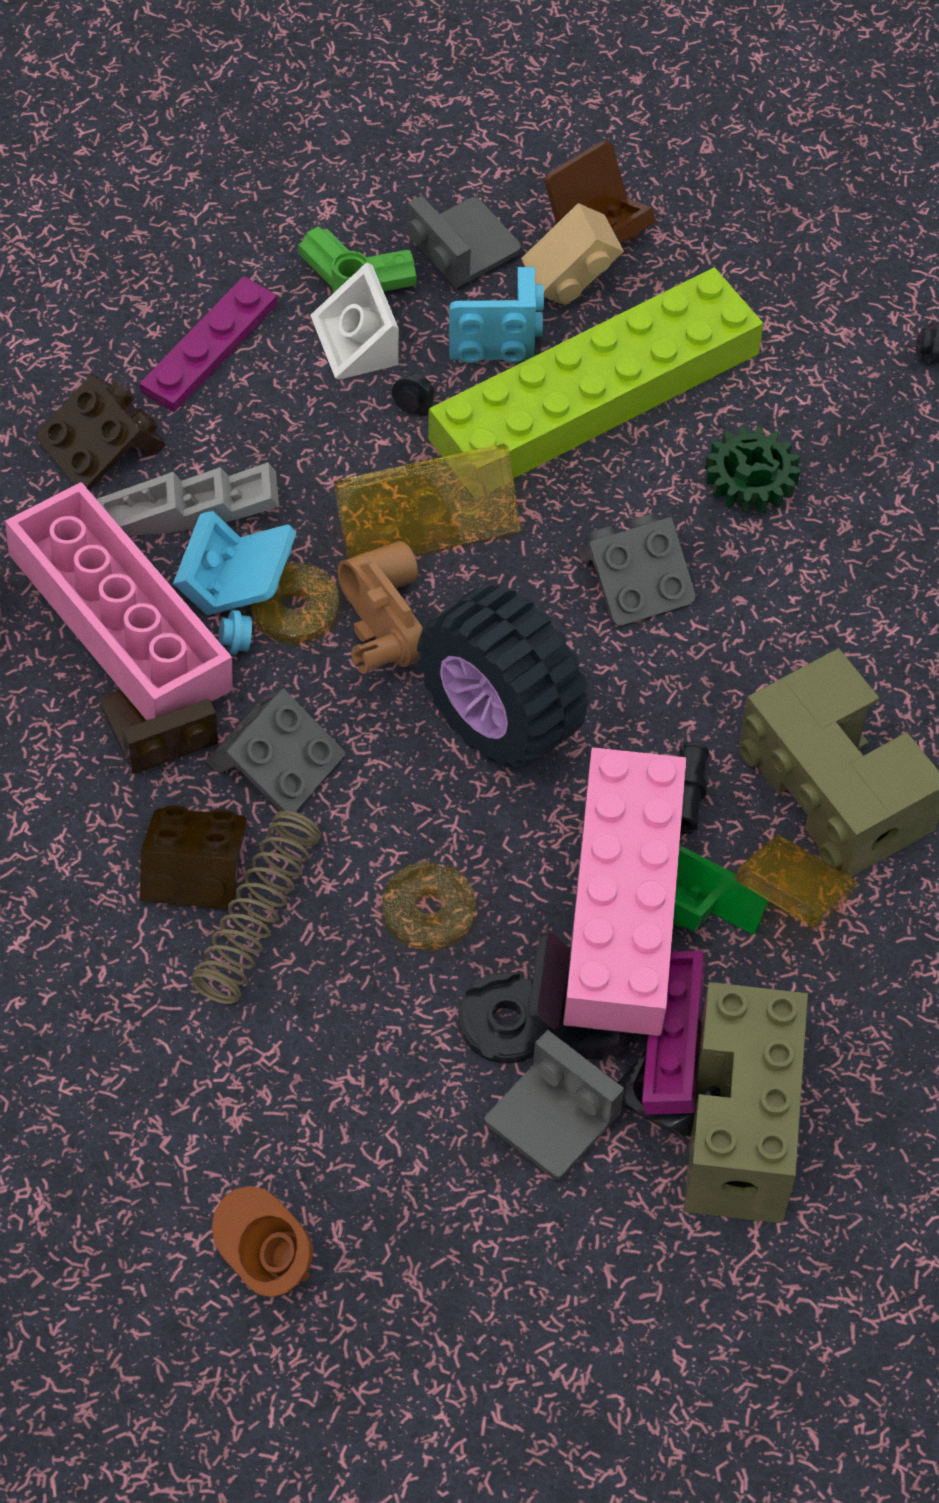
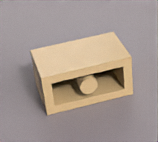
(573, 254)

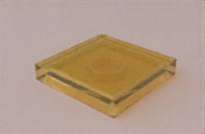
(795, 880)

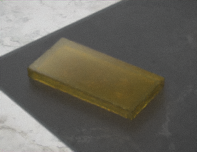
(430, 503)

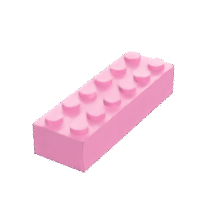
(118, 604)
(625, 892)

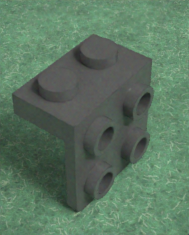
(462, 239)
(639, 569)

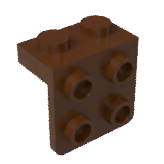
(596, 182)

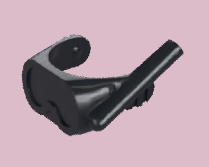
(633, 1085)

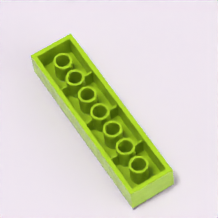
(602, 375)

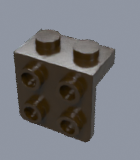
(96, 430)
(162, 737)
(191, 857)

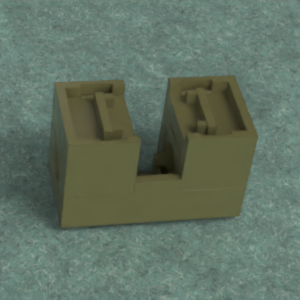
(808, 740)
(747, 1136)

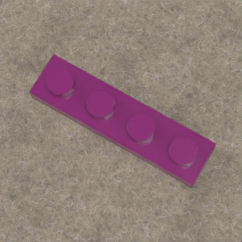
(208, 344)
(674, 1055)

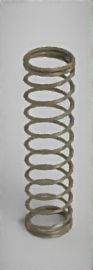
(213, 973)

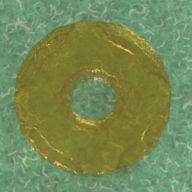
(305, 623)
(424, 929)

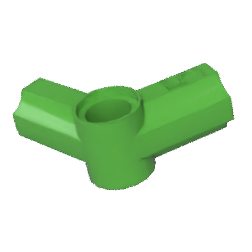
(338, 264)

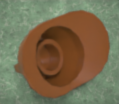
(262, 1241)

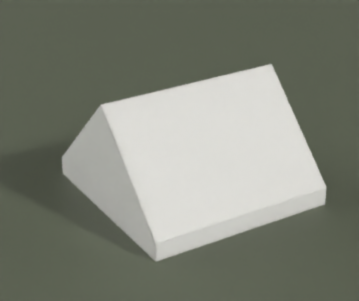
(358, 326)

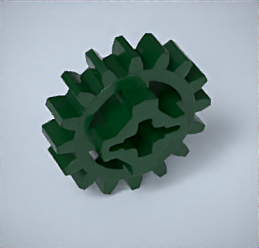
(752, 469)

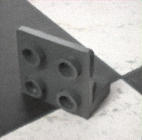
(279, 751)
(556, 1107)

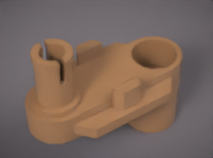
(371, 588)

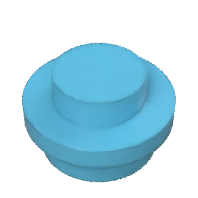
(235, 632)

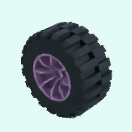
(503, 676)

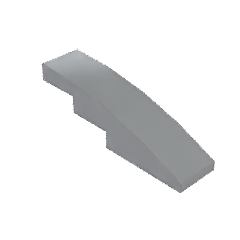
(175, 505)

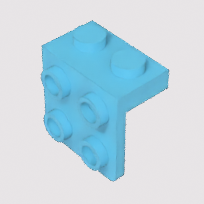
(500, 327)
(231, 570)

